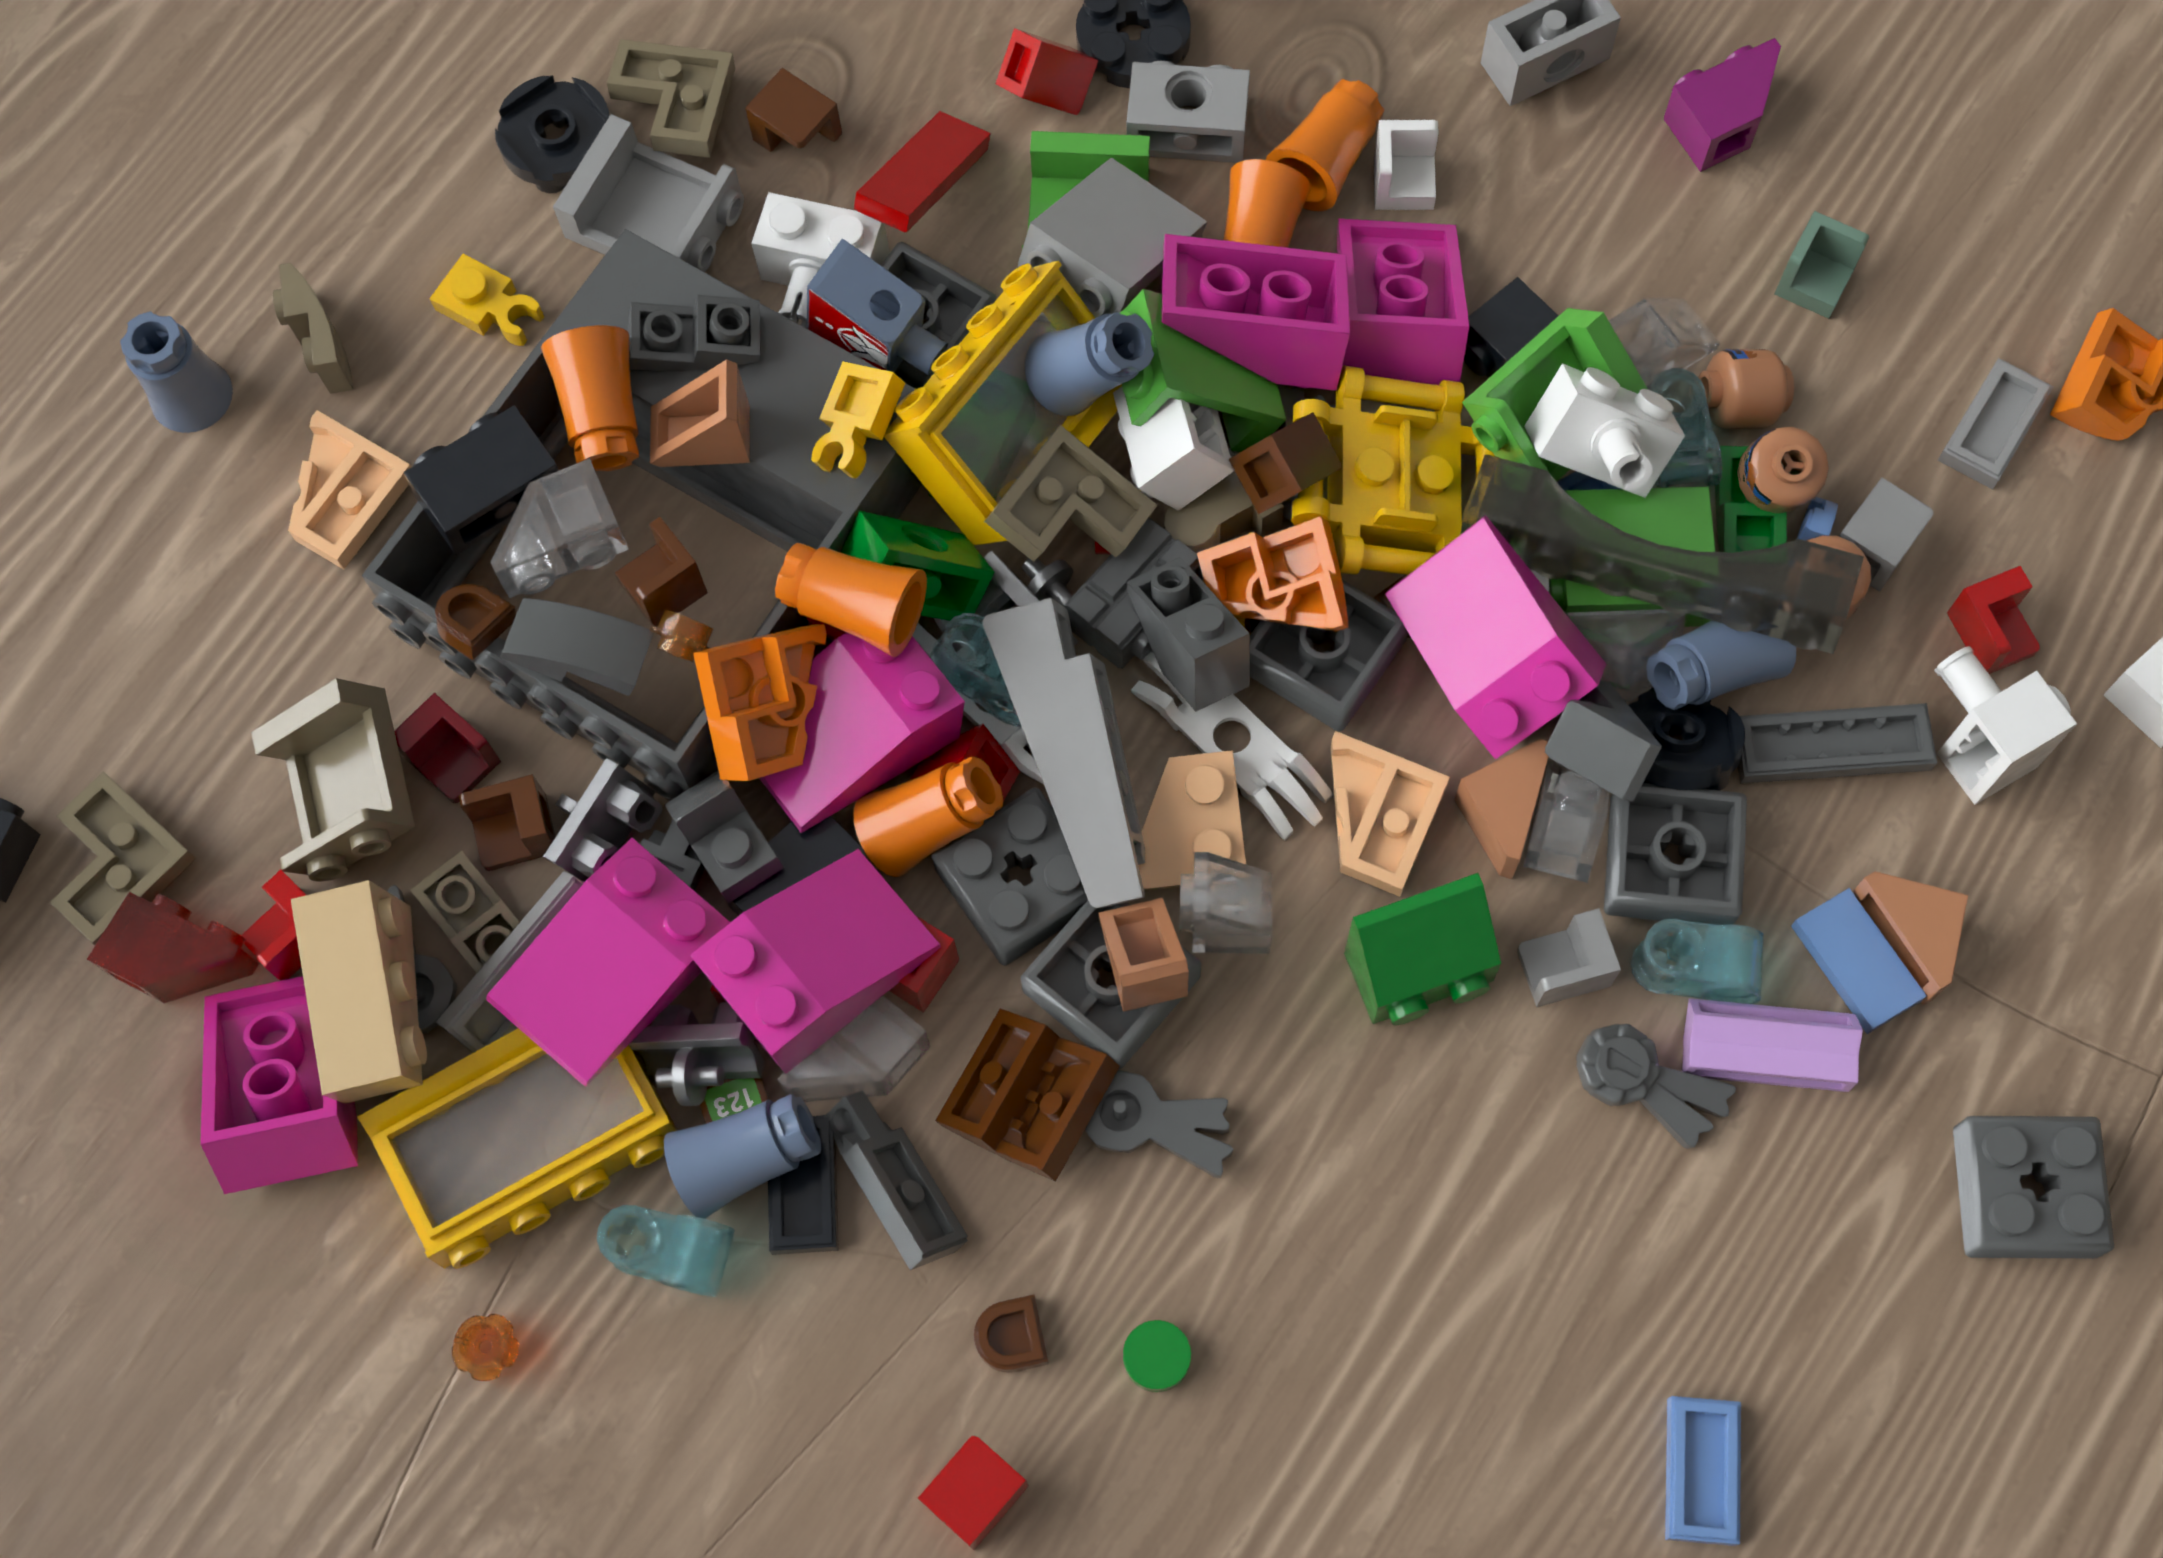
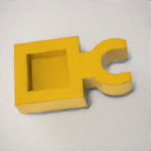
(483, 296)
(856, 409)

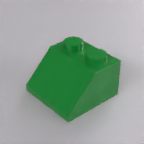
(1424, 951)

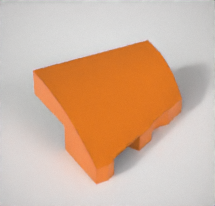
(2113, 379)
(1280, 576)
(759, 700)

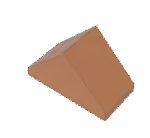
(703, 421)
(1501, 803)
(1919, 924)
(1144, 954)

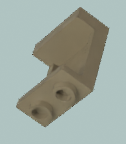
(341, 776)

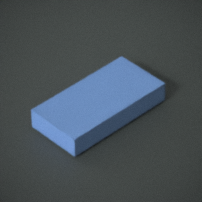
(1858, 960)
(1703, 1471)

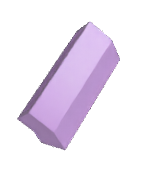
(1771, 1045)

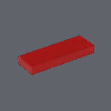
(922, 171)

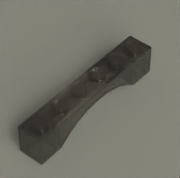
(1780, 591)

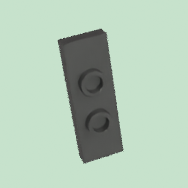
(1837, 743)

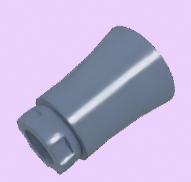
(1082, 363)
(179, 379)
(1716, 662)
(739, 1152)

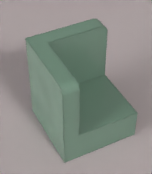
(1821, 264)

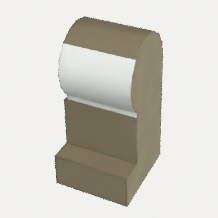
(1220, 516)

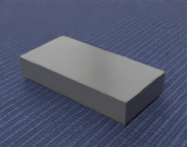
(1995, 423)

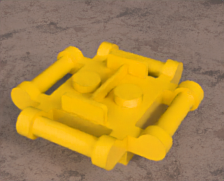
(1398, 472)

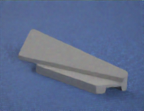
(1075, 744)

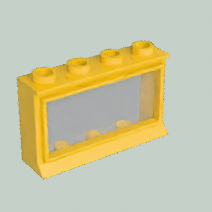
(976, 415)
(509, 1140)

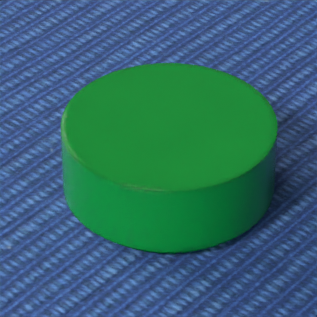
(1156, 1356)

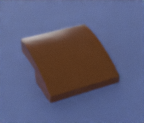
(1028, 1094)

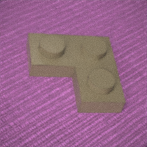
(685, 84)
(1071, 484)
(131, 853)

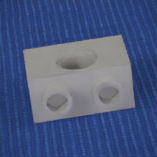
(1547, 44)
(1206, 133)

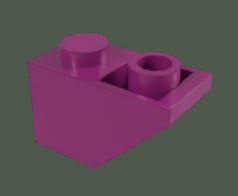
(1722, 107)

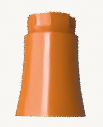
(1331, 140)
(1264, 202)
(595, 393)
(854, 595)
(924, 814)

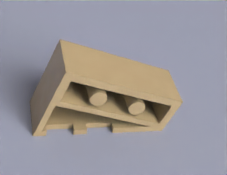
(360, 990)

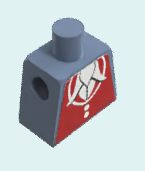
(870, 312)

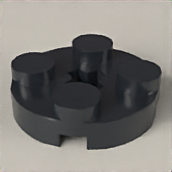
(1164, 38)
(532, 108)
(1708, 749)

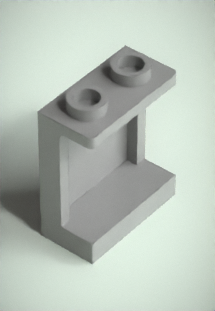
(650, 195)
(1108, 236)

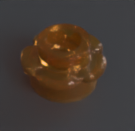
(681, 635)
(472, 1334)

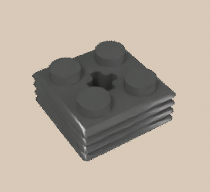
(948, 300)
(1335, 682)
(1708, 831)
(976, 873)
(1068, 987)
(2007, 1220)

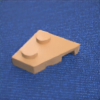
(343, 491)
(1381, 811)
(1190, 814)

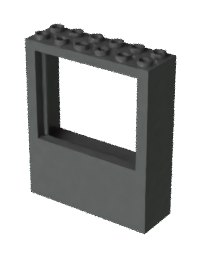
(774, 496)

